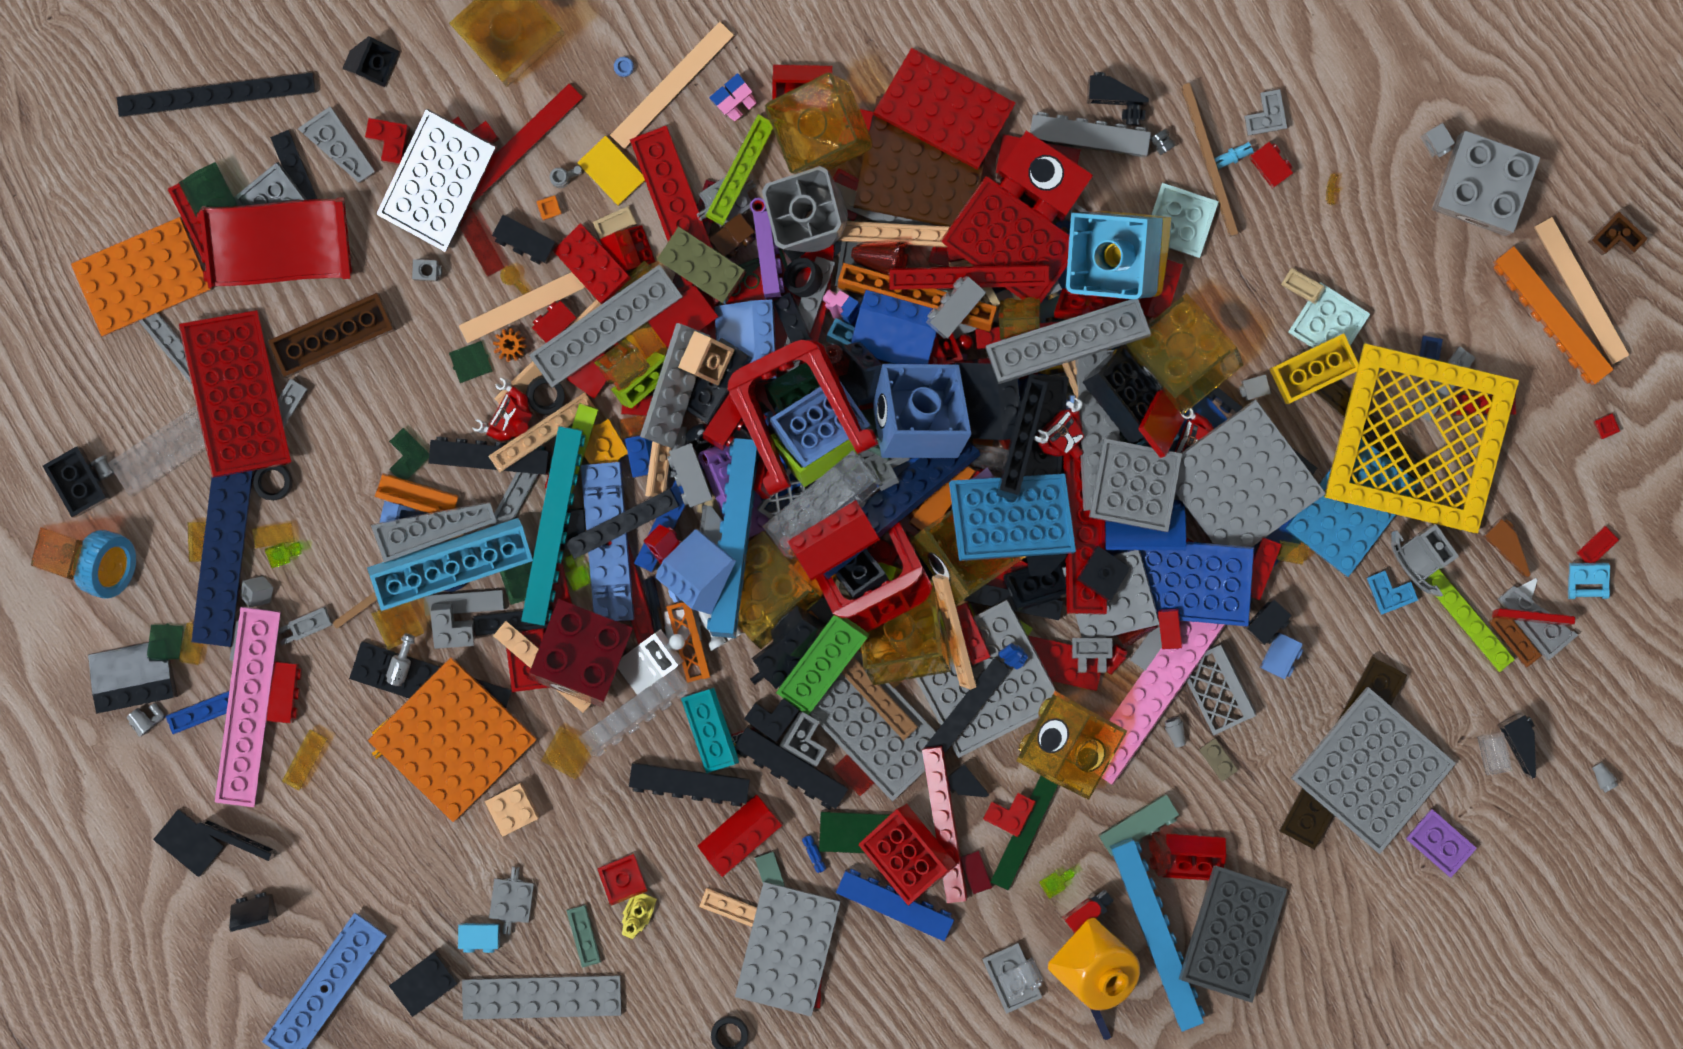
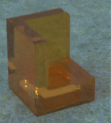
(631, 427)

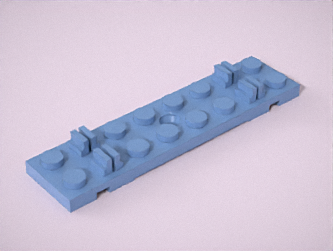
(608, 564)
(338, 972)

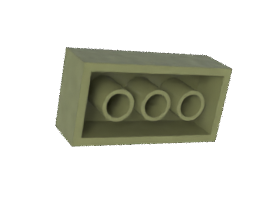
(701, 265)

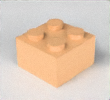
(706, 358)
(512, 809)

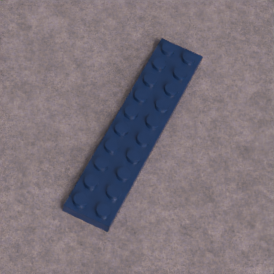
(914, 487)
(222, 559)

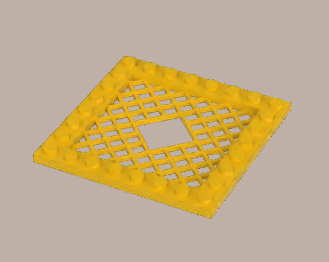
(1484, 464)

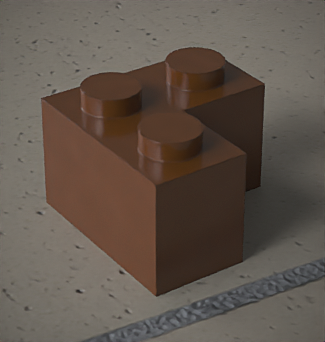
(1617, 230)
(732, 236)

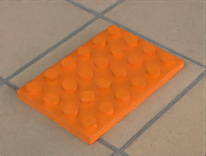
(140, 276)

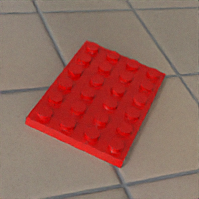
(944, 108)
(1007, 232)

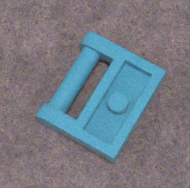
(1589, 574)

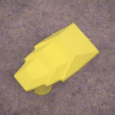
(637, 914)

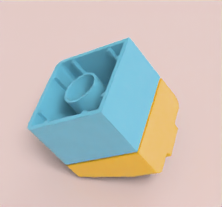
(1117, 254)

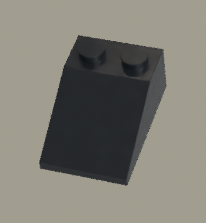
(1109, 91)
(797, 632)
(1521, 739)
(252, 912)
(424, 983)

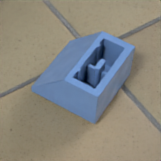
(1281, 656)

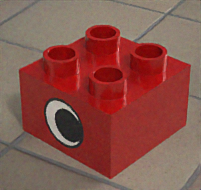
(1043, 177)

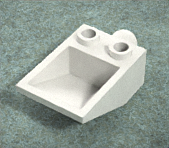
(650, 662)

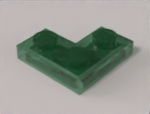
(413, 454)

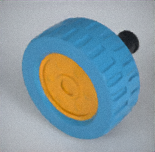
(105, 564)

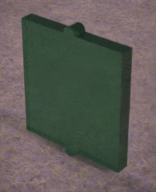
(470, 362)
(165, 641)

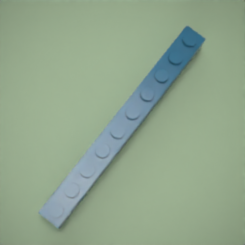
(735, 534)
(1156, 933)

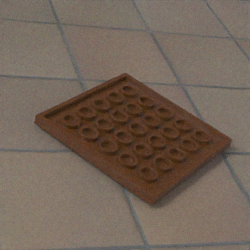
(912, 178)

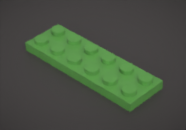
(822, 663)

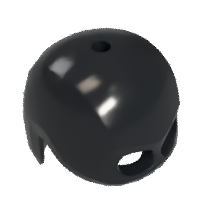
(695, 436)

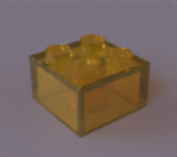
(1019, 316)
(622, 365)
(395, 622)

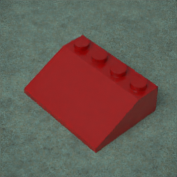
(907, 854)

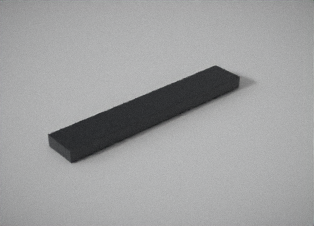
(969, 705)

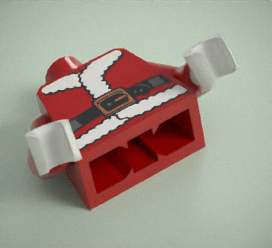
(511, 416)
(1193, 430)
(1063, 432)

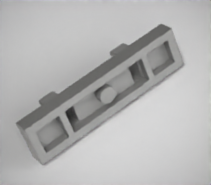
(1461, 358)

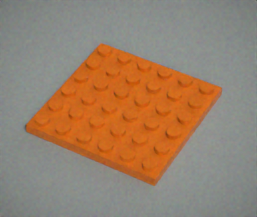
(452, 739)

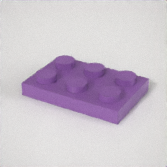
(1440, 843)

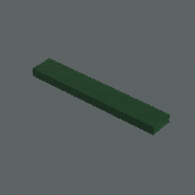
(1019, 845)

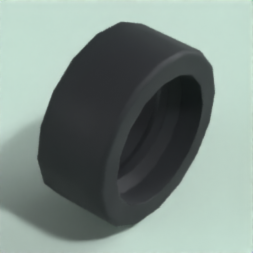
(792, 271)
(544, 409)
(276, 496)
(729, 1020)

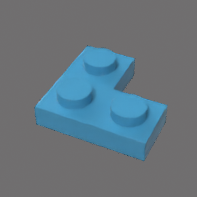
(1388, 598)

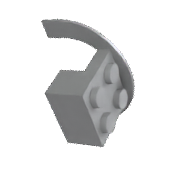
(1423, 556)

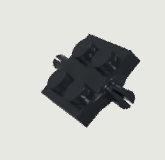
(773, 665)

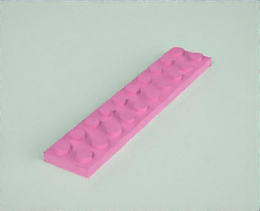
(1157, 689)
(247, 707)

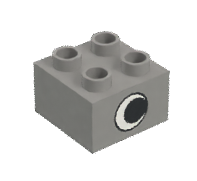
(1485, 183)

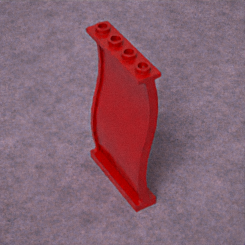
(275, 242)

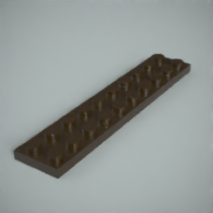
(1309, 818)

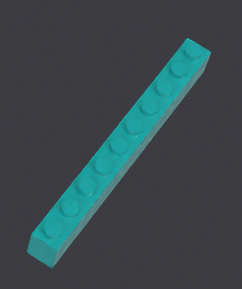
(552, 524)

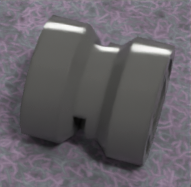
(1163, 141)

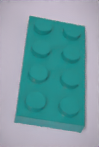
(710, 730)

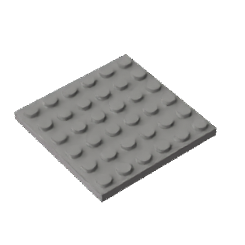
(1244, 479)
(1014, 699)
(1373, 770)

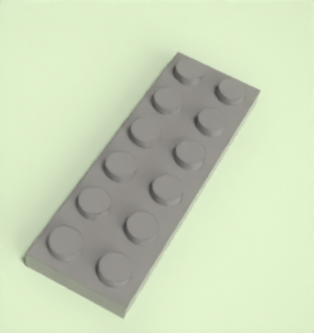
(671, 392)

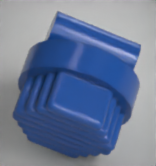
(1013, 656)

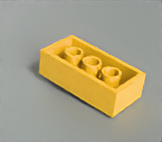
(1314, 368)

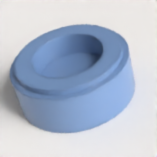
(623, 67)

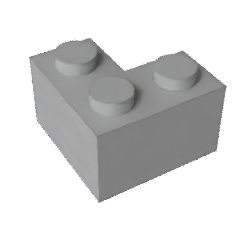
(448, 632)
(798, 740)

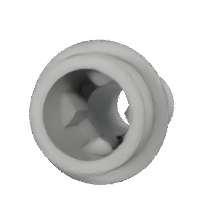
(1175, 730)
(1605, 778)

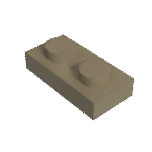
(1218, 759)

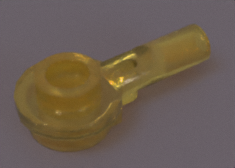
(510, 276)

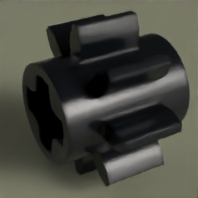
(1133, 114)

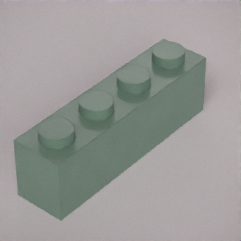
(1141, 822)

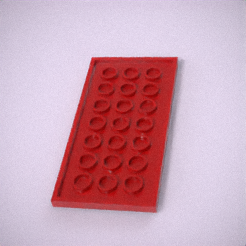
(234, 393)

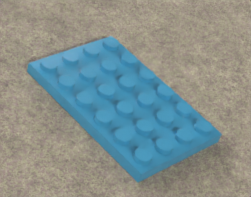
(1007, 528)
(1342, 530)

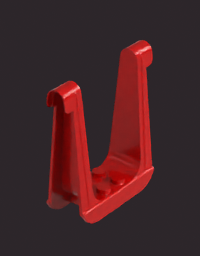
(742, 389)
(890, 598)

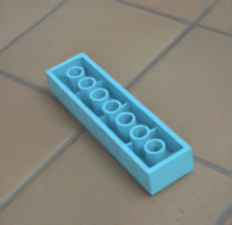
(450, 564)

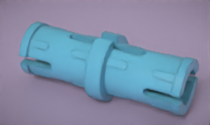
(1233, 155)

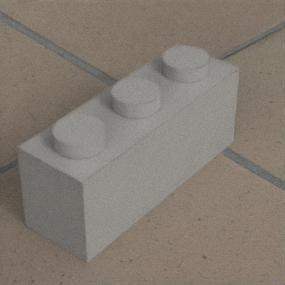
(955, 306)
(689, 475)

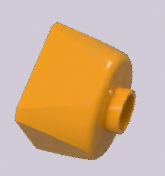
(1096, 966)

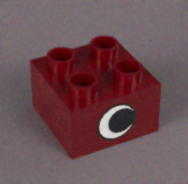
(579, 653)

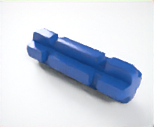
(814, 854)

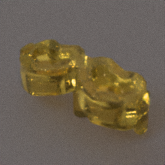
(1330, 189)

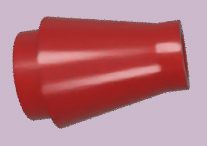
(1118, 657)

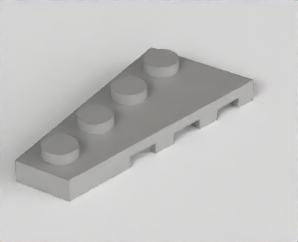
(333, 139)
(1546, 637)

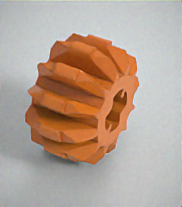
(510, 337)

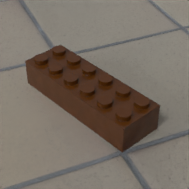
(331, 335)

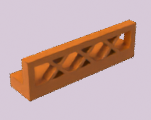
(414, 495)
(695, 639)

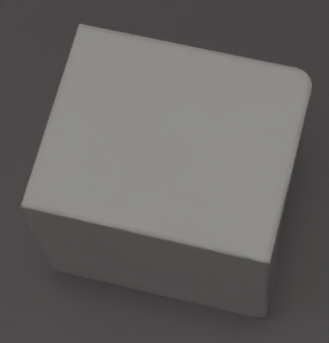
(256, 591)

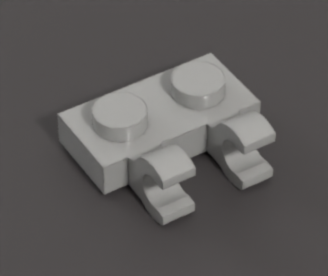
(1092, 649)

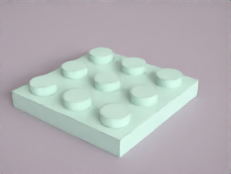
(1189, 215)
(1328, 319)

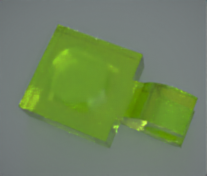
(280, 554)
(577, 575)
(1054, 884)

